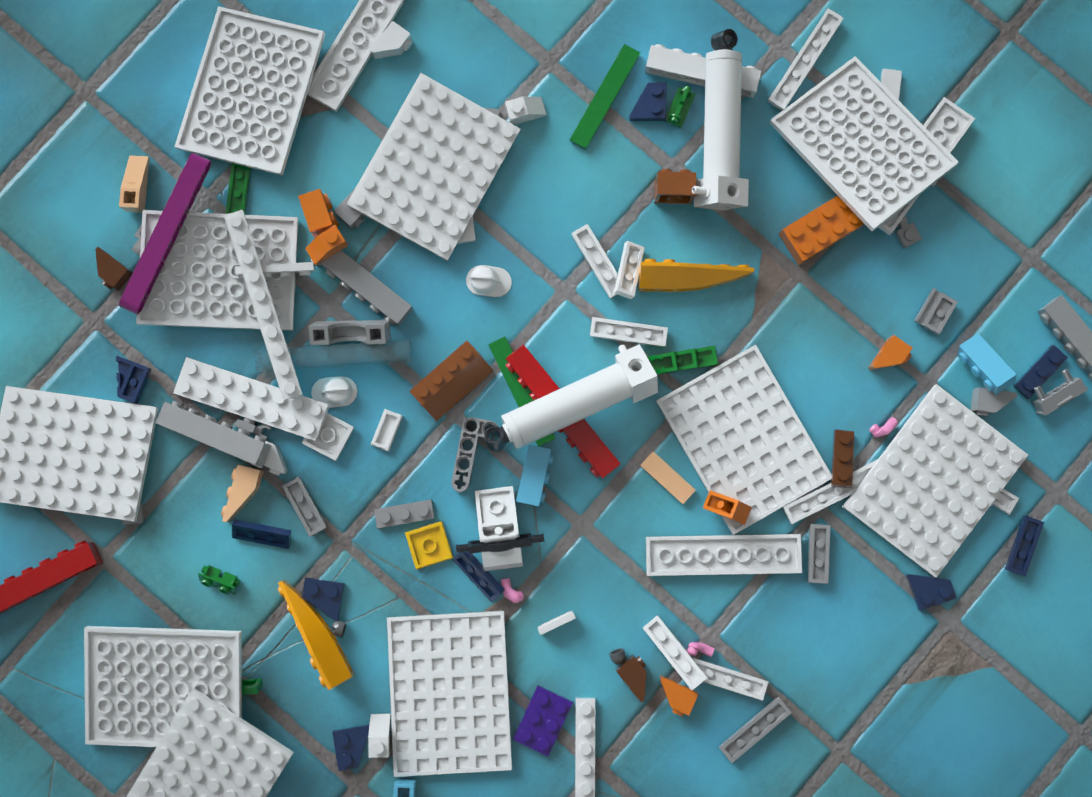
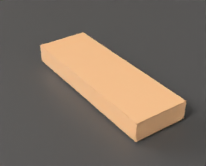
(667, 477)

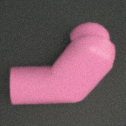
(884, 430)
(509, 593)
(695, 647)

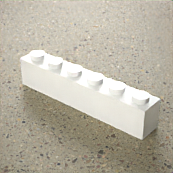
(691, 68)

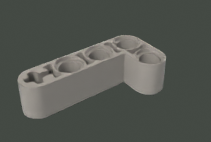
(469, 455)

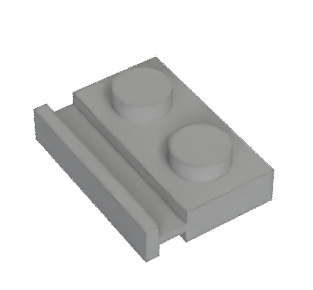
(935, 311)

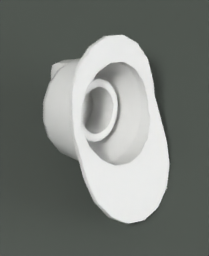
(488, 281)
(335, 391)

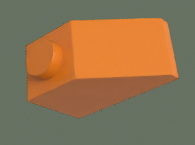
(326, 245)
(891, 354)
(727, 507)
(678, 696)

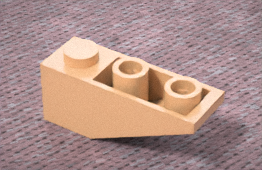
(134, 184)
(243, 488)

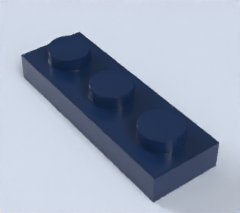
(1040, 371)
(261, 534)
(1024, 545)
(482, 579)

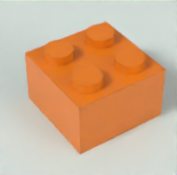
(317, 211)

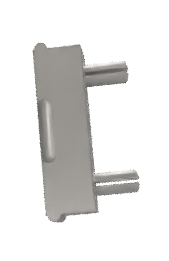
(1060, 395)

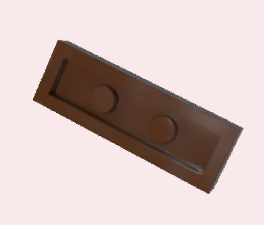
(842, 458)

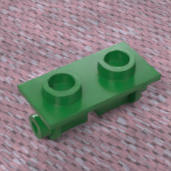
(680, 106)
(211, 578)

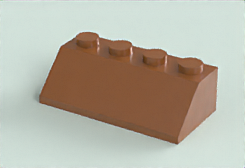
(451, 380)

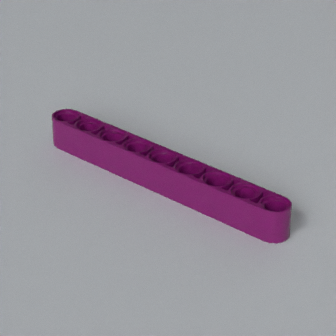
(165, 233)

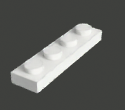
(596, 259)
(284, 270)
(628, 332)
(675, 652)
(733, 680)

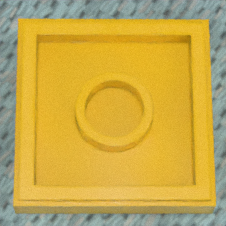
(429, 545)

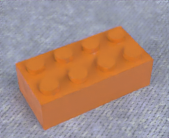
(819, 229)

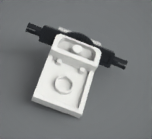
(498, 530)

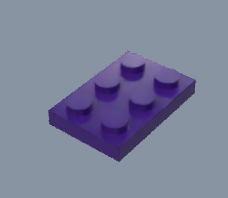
(542, 720)

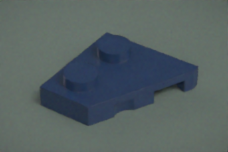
(651, 104)
(131, 379)
(930, 590)
(324, 595)
(350, 745)

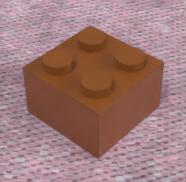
(674, 187)

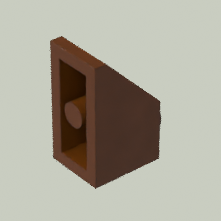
(110, 270)
(634, 675)

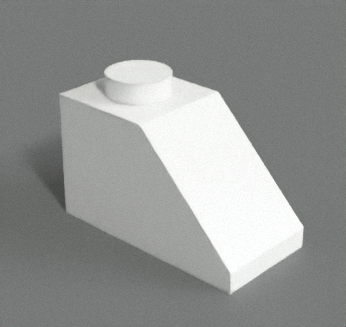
(392, 42)
(524, 109)
(379, 735)

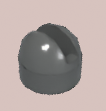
(338, 628)
(618, 656)

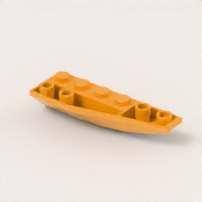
(681, 277)
(321, 643)

